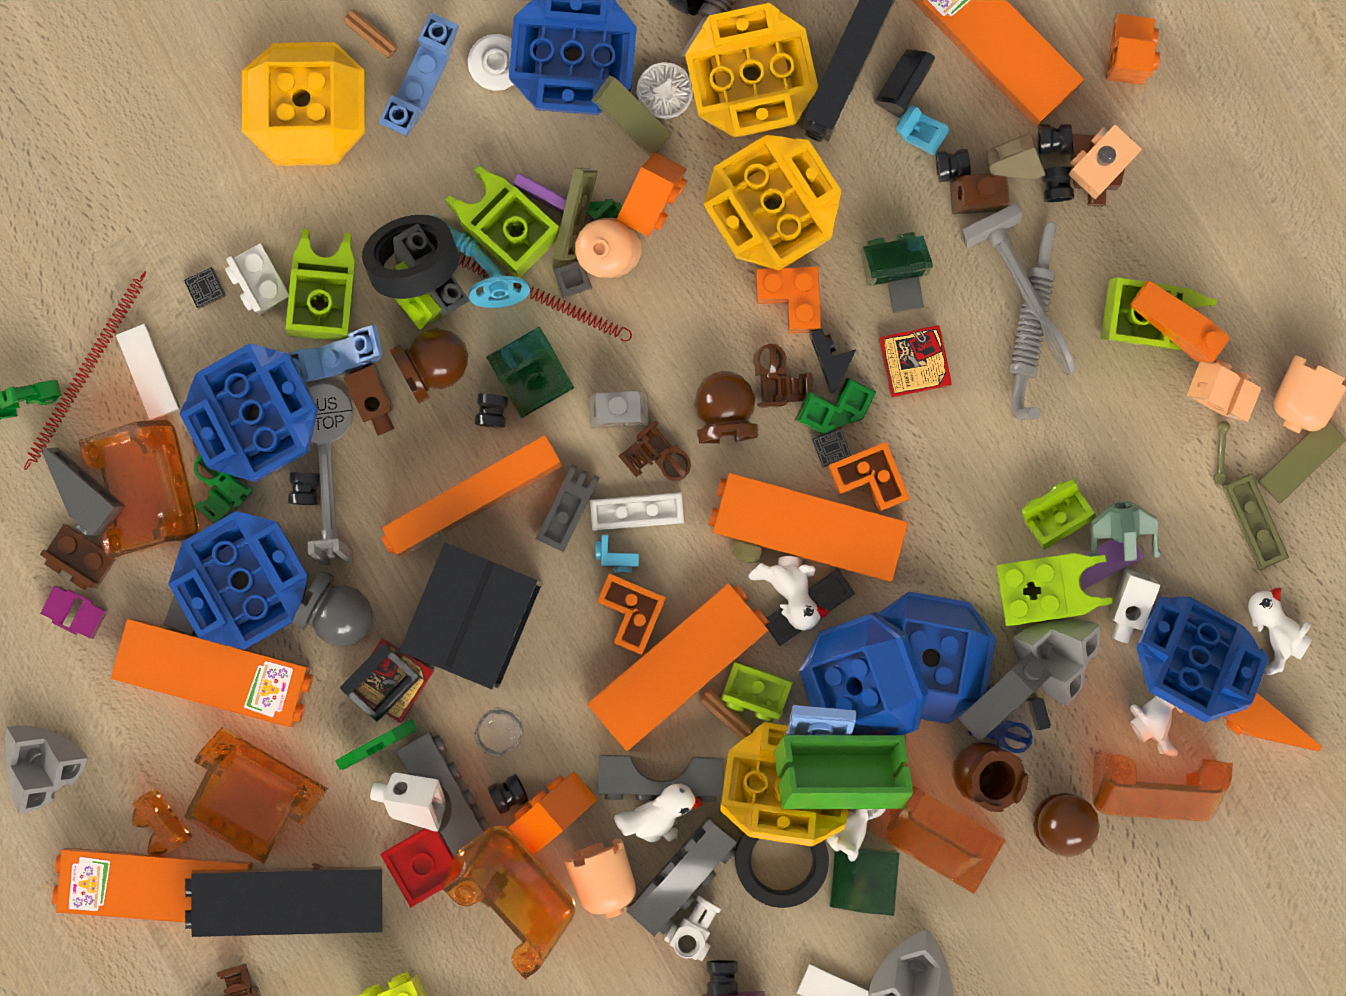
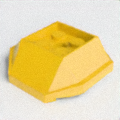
(751, 39)
(306, 134)
(773, 170)
(754, 800)

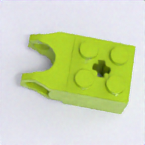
(499, 214)
(320, 279)
(1121, 323)
(1059, 584)

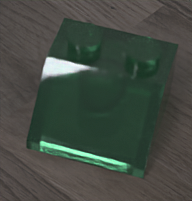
(895, 259)
(530, 372)
(866, 883)

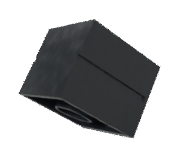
(470, 616)

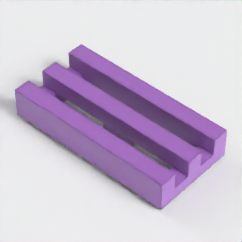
(540, 193)

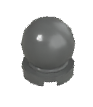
(337, 613)

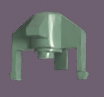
(1124, 523)

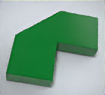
(849, 408)
(376, 744)

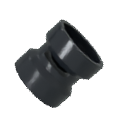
(1054, 139)
(952, 166)
(1057, 185)
(488, 417)
(304, 488)
(508, 794)
(722, 977)

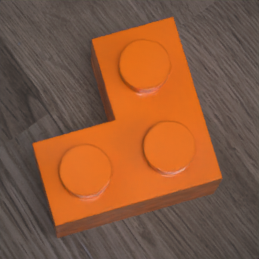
(1133, 49)
(655, 186)
(798, 289)
(874, 468)
(640, 611)
(552, 812)

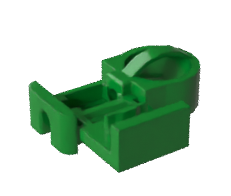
(32, 394)
(227, 490)

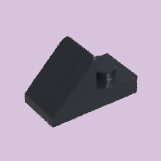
(832, 367)

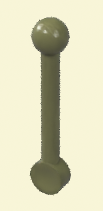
(1220, 478)

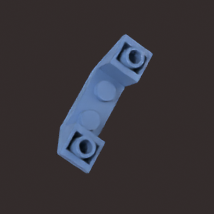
(422, 76)
(339, 357)

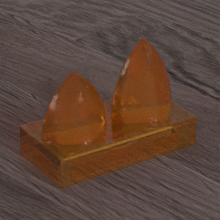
(167, 828)

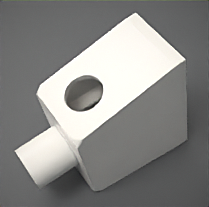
(1133, 590)
(412, 800)

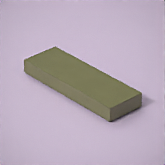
(631, 116)
(575, 212)
(1301, 461)
(1255, 521)

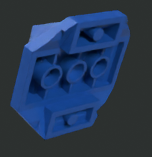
(552, 27)
(220, 407)
(207, 573)
(962, 645)
(1199, 659)
(882, 661)

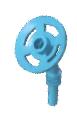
(497, 285)

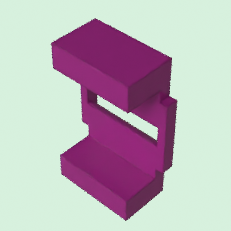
(87, 618)

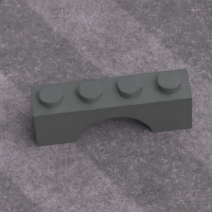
(426, 759)
(620, 777)

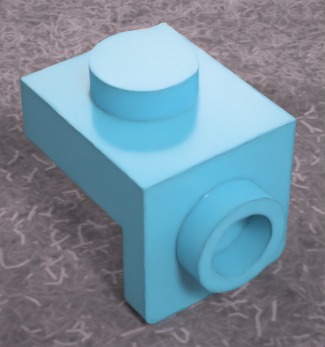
(921, 130)
(620, 561)

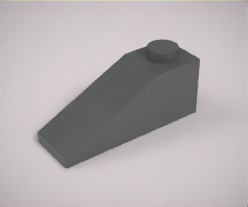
(82, 495)
(1005, 696)

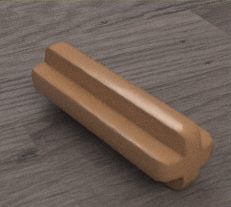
(370, 33)
(726, 714)

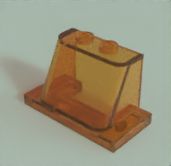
(249, 795)
(939, 838)

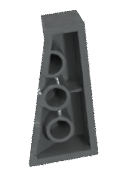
(681, 877)

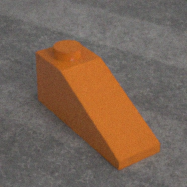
(1180, 323)
(1268, 723)

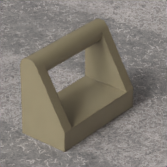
(1016, 159)

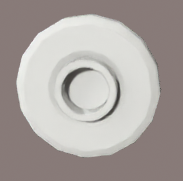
(491, 61)
(665, 90)

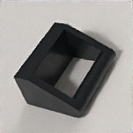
(905, 81)
(367, 669)

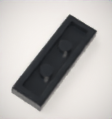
(826, 593)

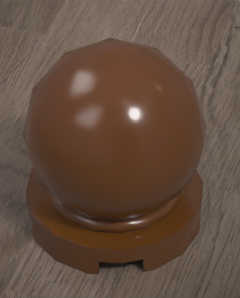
(433, 361)
(725, 406)
(990, 776)
(1066, 824)

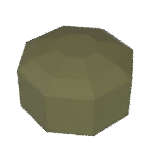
(746, 551)

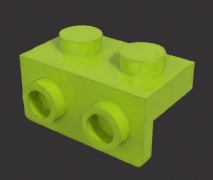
(421, 309)
(1057, 513)
(756, 691)

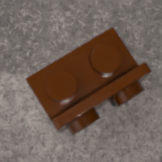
(77, 557)

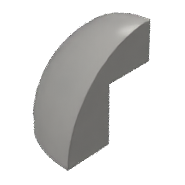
(1064, 650)
(39, 765)
(913, 970)

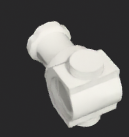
(694, 928)

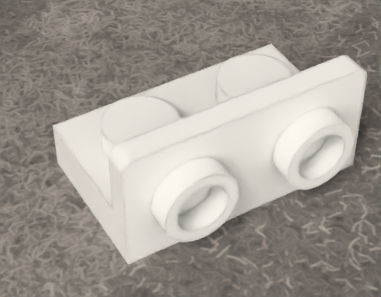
(258, 279)

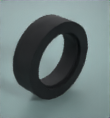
(417, 279)
(780, 898)

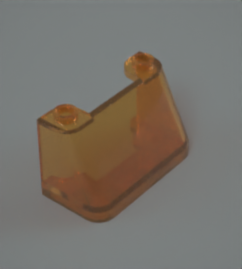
(148, 475)
(1120, 794)
(517, 889)

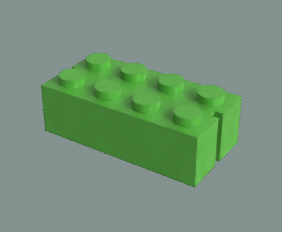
(843, 772)

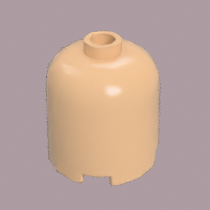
(607, 248)
(1308, 396)
(602, 878)

